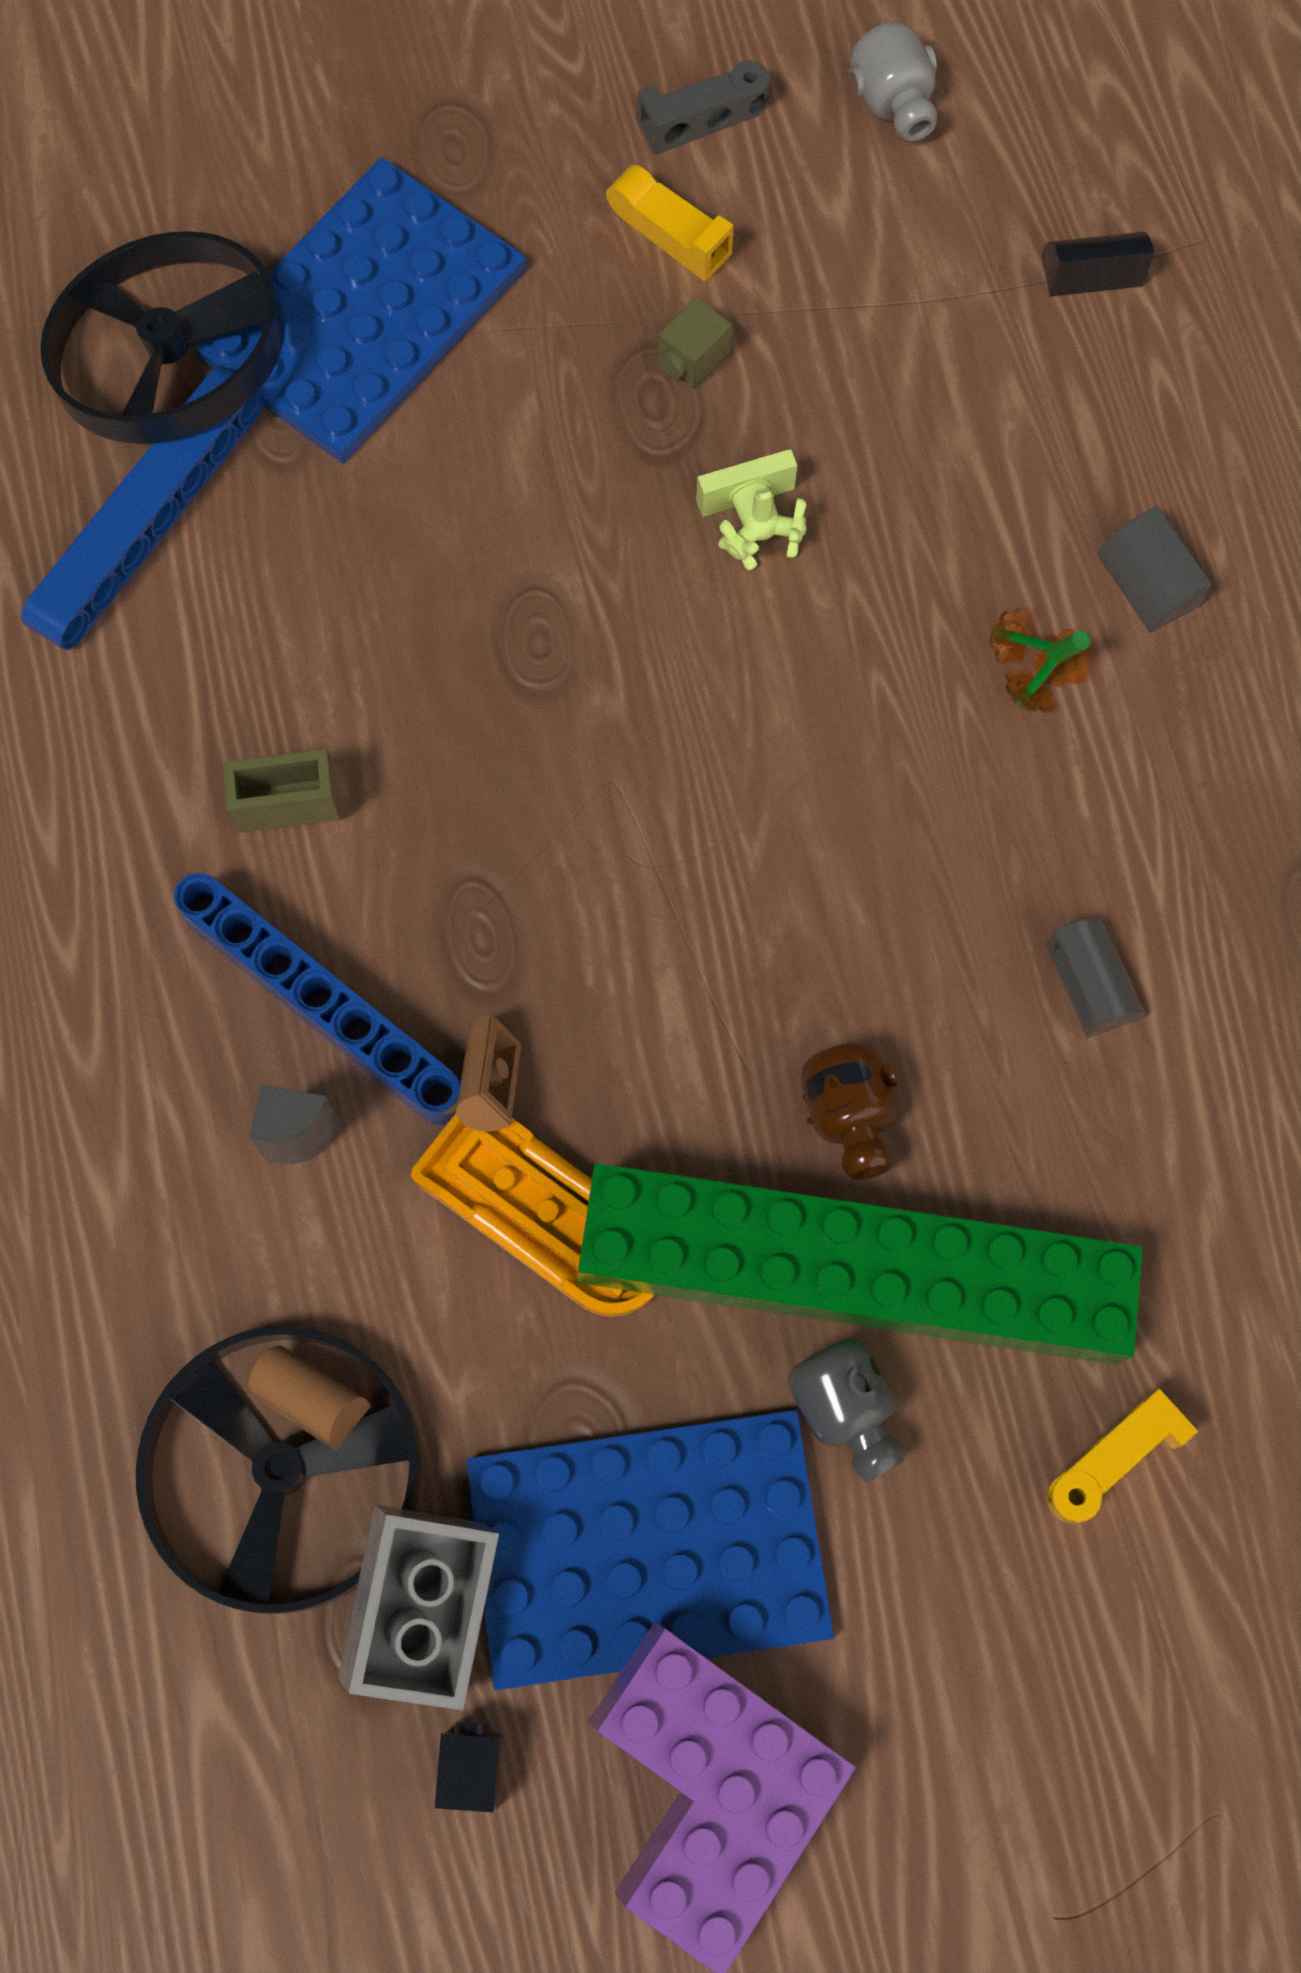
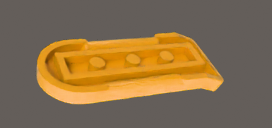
(523, 1202)

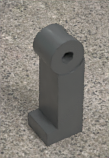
(702, 107)

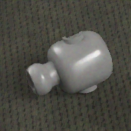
(896, 78)

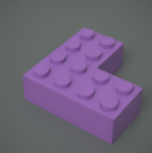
(745, 1801)

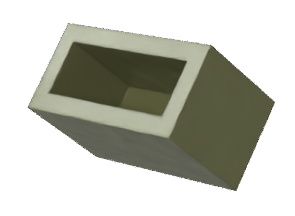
(281, 790)

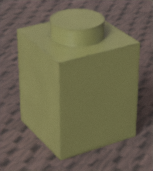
(694, 343)

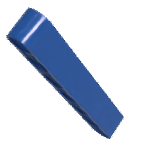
(132, 523)
(302, 979)

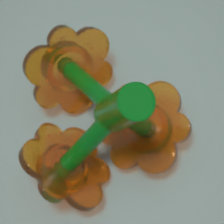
(1060, 660)

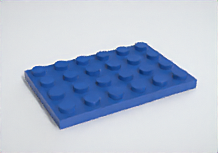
(371, 306)
(644, 1528)

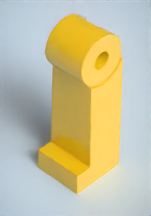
(671, 222)
(1079, 1489)

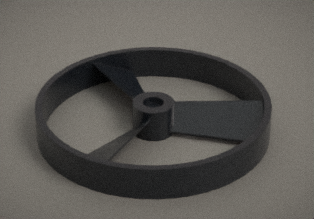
(169, 333)
(276, 1466)

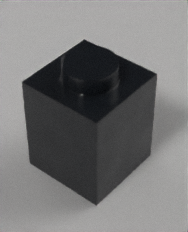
(469, 1768)

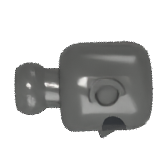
(846, 1403)

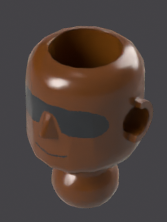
(851, 1104)

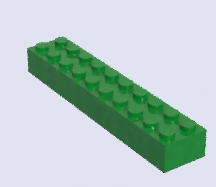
(860, 1264)

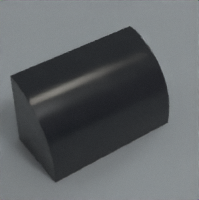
(1097, 263)

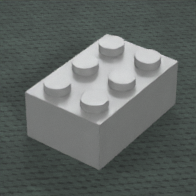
(418, 1608)

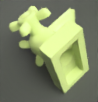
(751, 491)

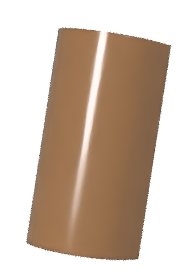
(488, 1076)
(306, 1396)

